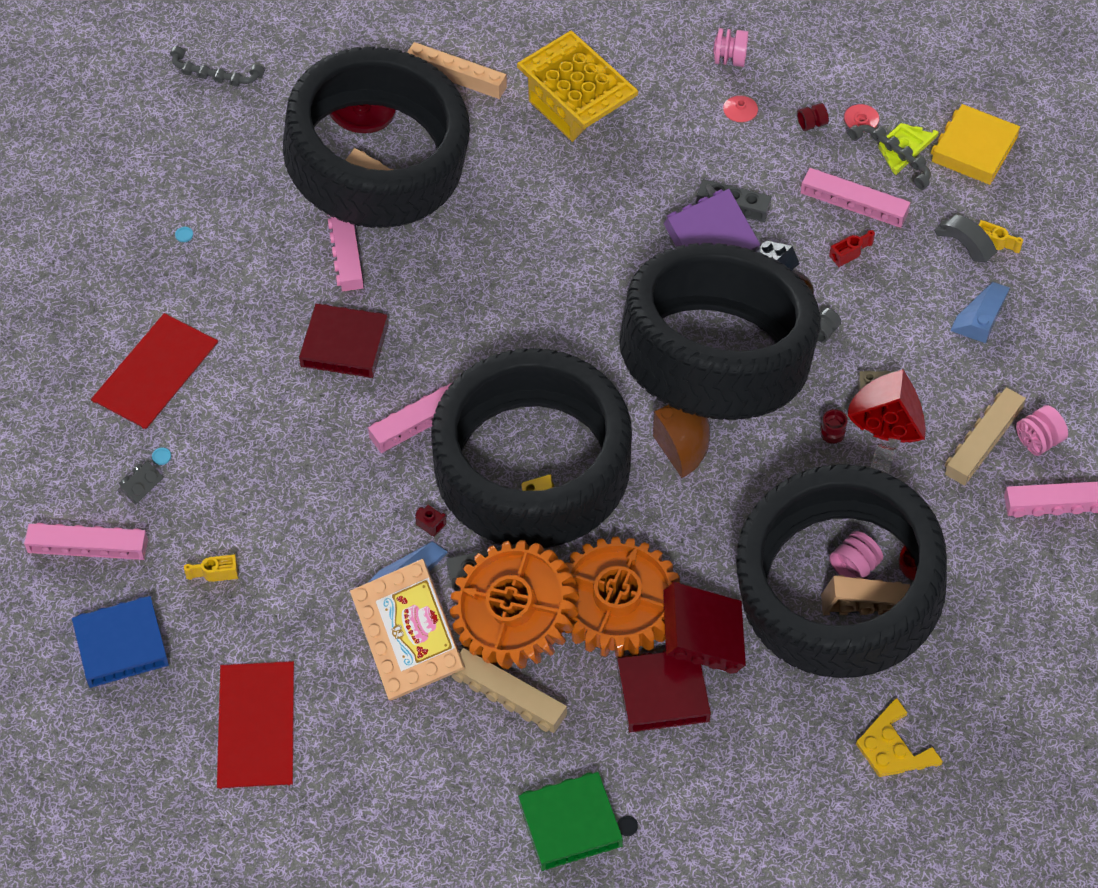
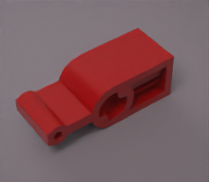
(850, 248)

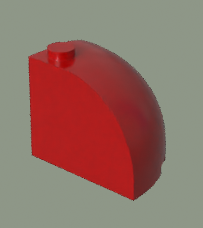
(889, 409)

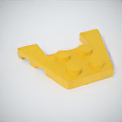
(887, 750)

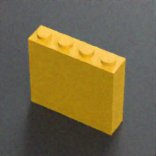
(975, 144)

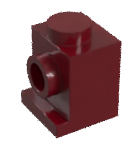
(430, 520)

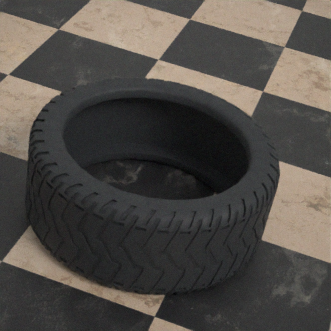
(385, 80)
(707, 378)
(532, 380)
(842, 493)

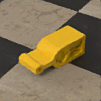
(1001, 237)
(222, 569)

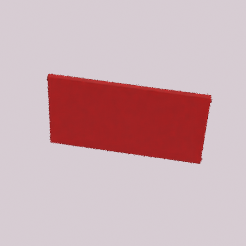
(154, 371)
(255, 725)

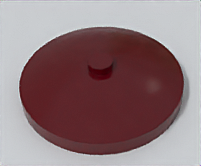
(363, 118)

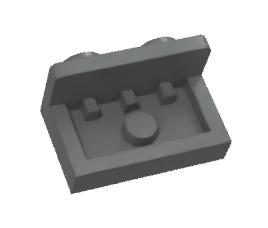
(140, 483)

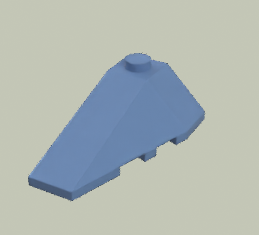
(980, 315)
(430, 553)

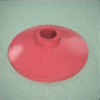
(740, 113)
(861, 115)

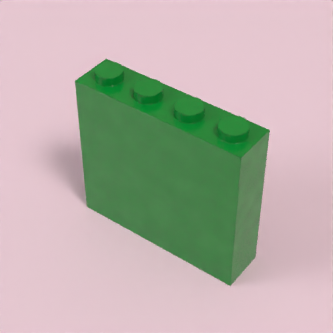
(570, 820)

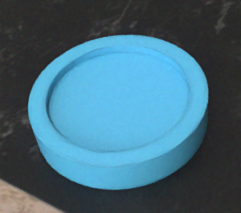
(184, 234)
(161, 456)

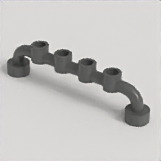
(218, 75)
(906, 153)

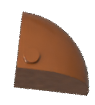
(682, 438)

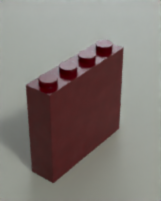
(344, 340)
(704, 628)
(662, 692)

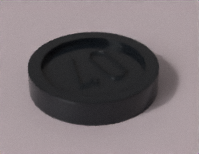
(627, 825)

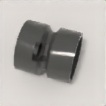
(829, 323)

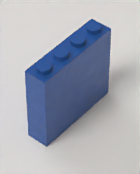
(119, 641)

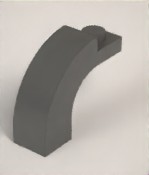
(970, 235)

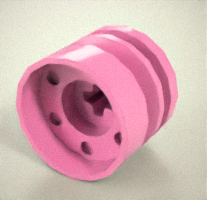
(731, 47)
(1042, 430)
(856, 556)

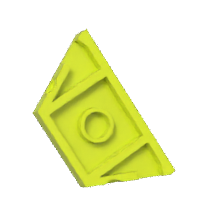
(907, 136)

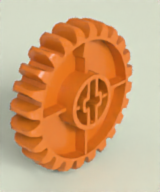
(632, 619)
(524, 627)

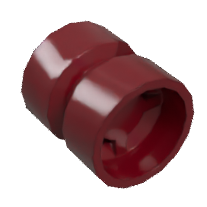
(815, 116)
(833, 426)

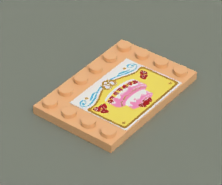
(407, 630)

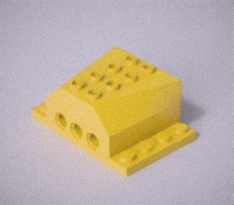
(573, 84)

